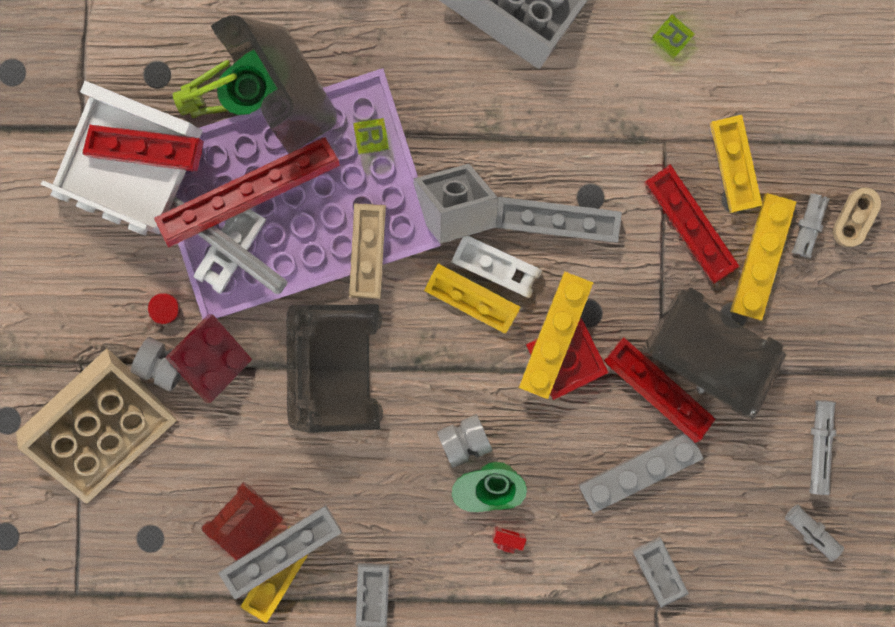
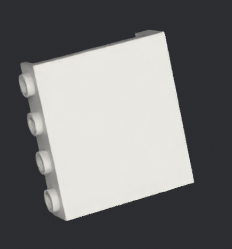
(120, 188)

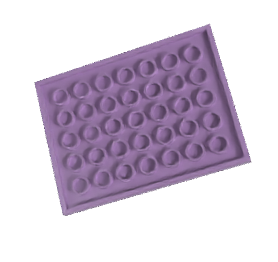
(311, 224)

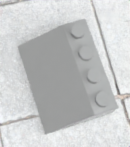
(523, 26)

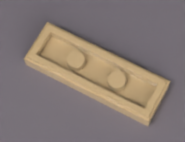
(367, 251)

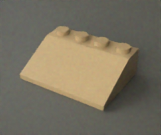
(94, 427)

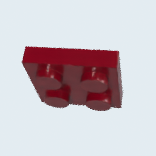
(209, 358)

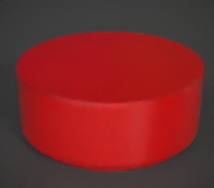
(163, 308)

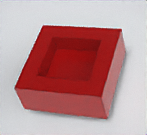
(508, 539)

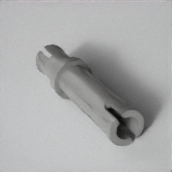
(822, 447)

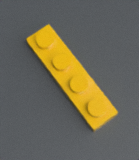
(763, 256)
(555, 335)

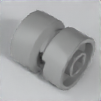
(151, 363)
(464, 441)

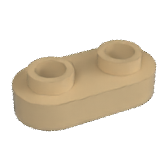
(856, 218)

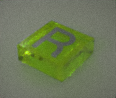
(672, 36)
(371, 136)

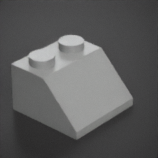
(456, 203)

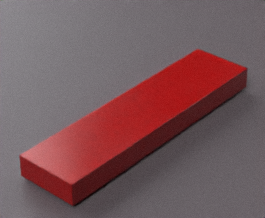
(143, 147)
(691, 224)
(659, 390)

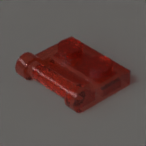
(250, 530)

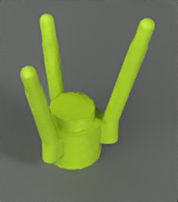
(190, 96)

